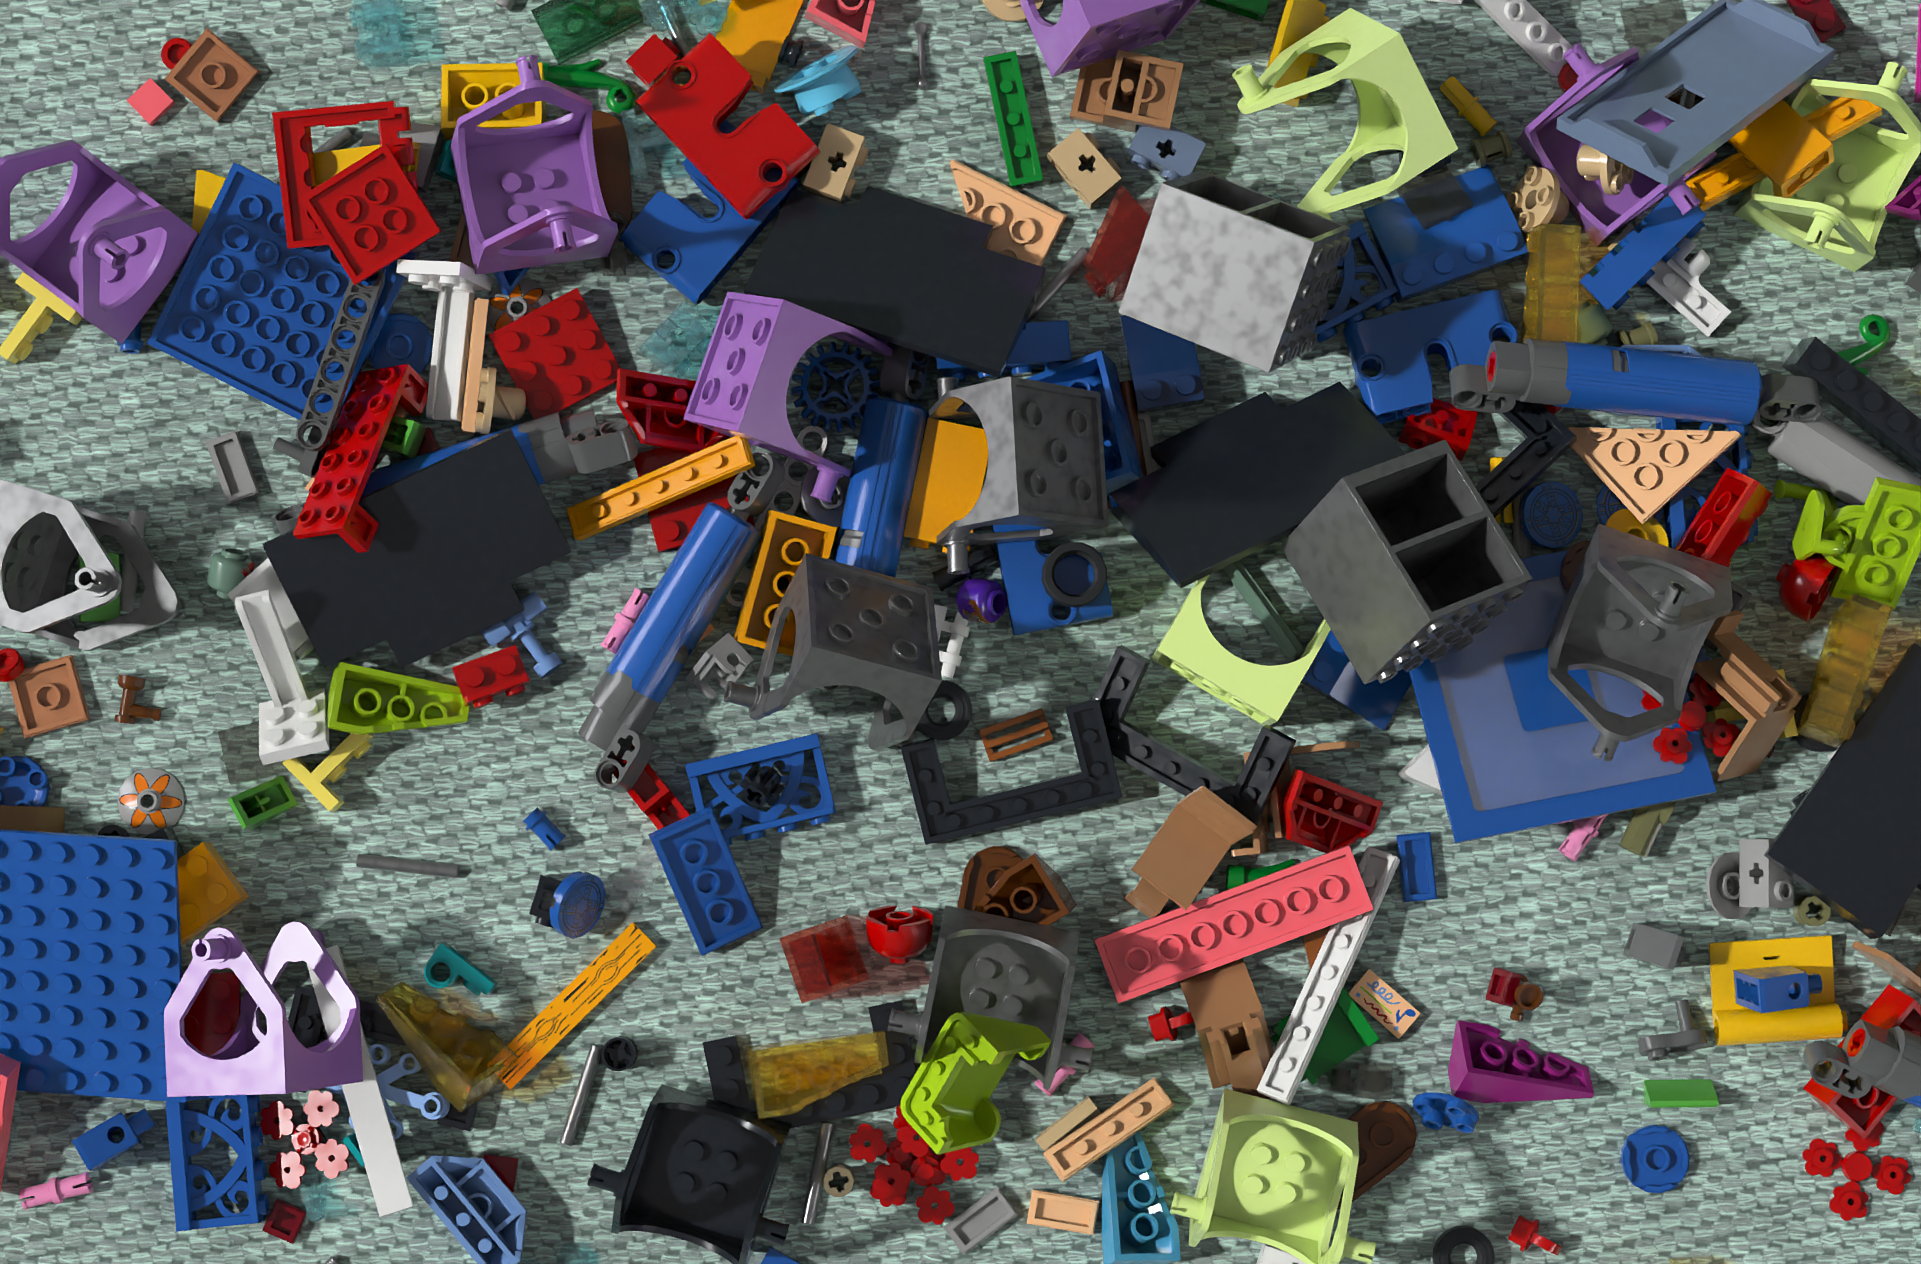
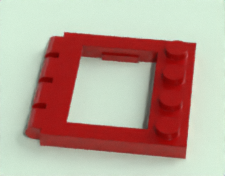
(297, 158)

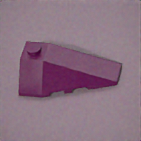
(1498, 1071)

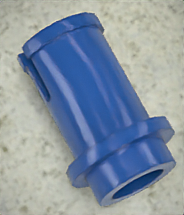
(133, 342)
(544, 828)

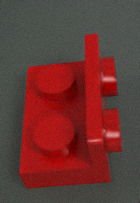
(1442, 423)
(491, 676)

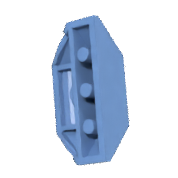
(473, 1206)

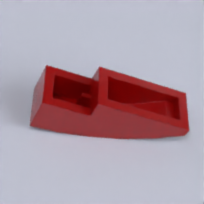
(656, 798)

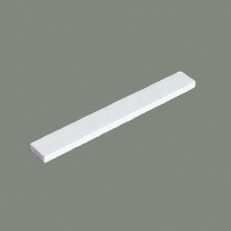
(1325, 984)
(368, 1113)

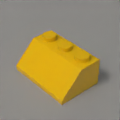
(1296, 22)
(472, 85)

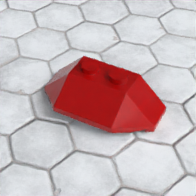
(656, 411)
(1325, 813)

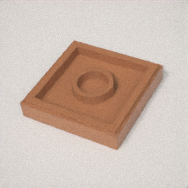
(212, 75)
(49, 697)

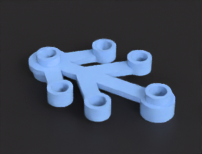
(400, 1095)

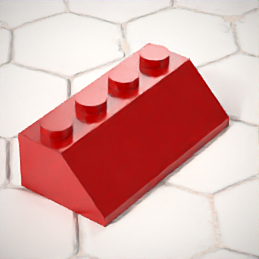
(1725, 518)
(1864, 1113)

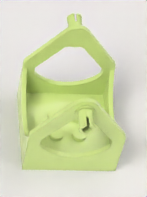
(1391, 100)
(1846, 202)
(1248, 687)
(1277, 1180)

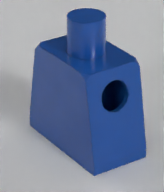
(1775, 988)
(97, 1145)

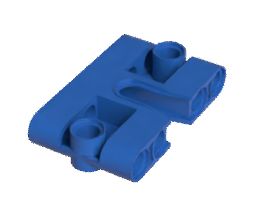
(701, 245)
(1402, 340)
(1026, 598)

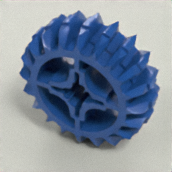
(824, 397)

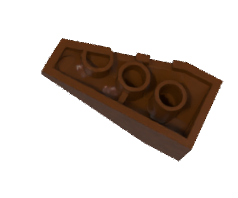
(1028, 893)

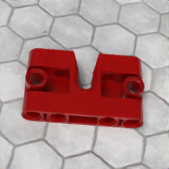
(735, 160)

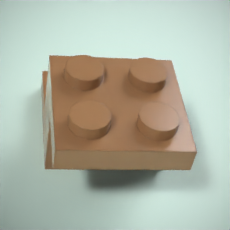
(1127, 92)

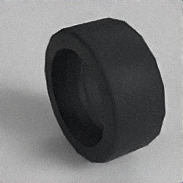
(1093, 558)

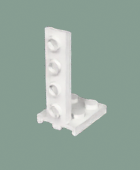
(1528, 30)
(452, 330)
(294, 718)

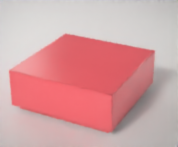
(151, 102)

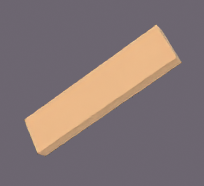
(474, 366)
(1108, 1130)

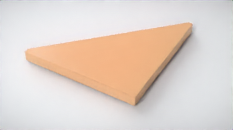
(1020, 224)
(1649, 464)

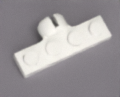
(1679, 285)

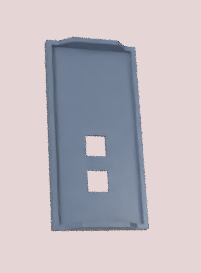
(1731, 55)

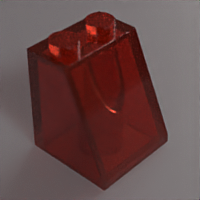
(1116, 246)
(824, 958)

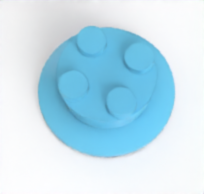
(822, 82)

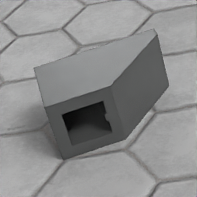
(1655, 946)

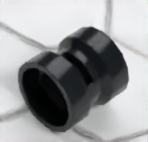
(614, 1053)

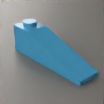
(1134, 1210)

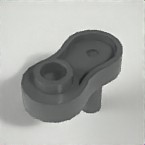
(308, 460)
(1659, 1045)

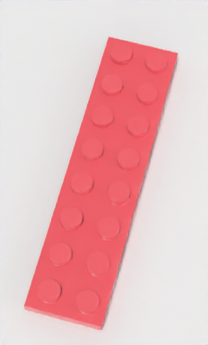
(1234, 924)

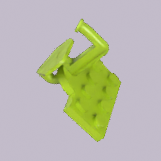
(1868, 542)

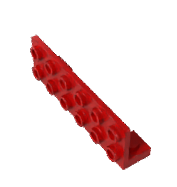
(352, 452)

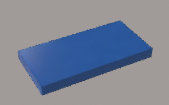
(705, 881)

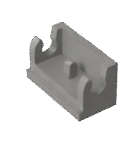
(720, 663)

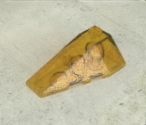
(452, 1053)
(802, 1071)

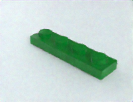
(1013, 119)

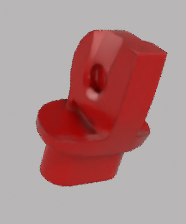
(1165, 1025)
(1525, 1233)

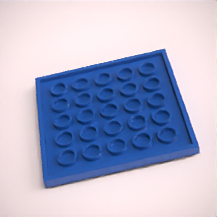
(260, 309)

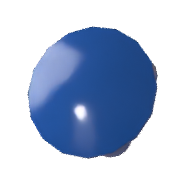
(23, 782)
(1445, 1110)

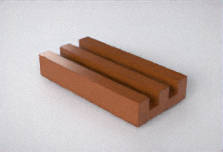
(1043, 725)

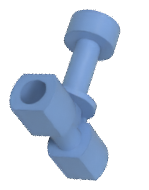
(520, 628)

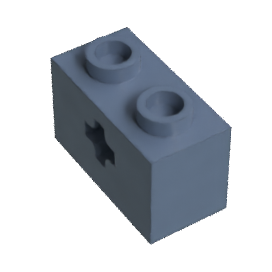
(1184, 151)

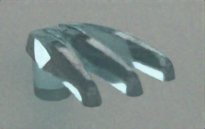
(314, 1203)

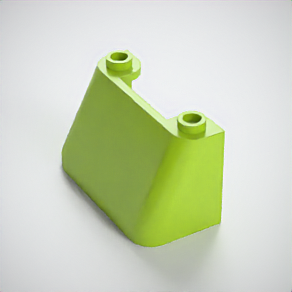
(958, 1075)

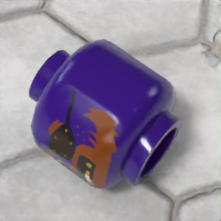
(981, 600)

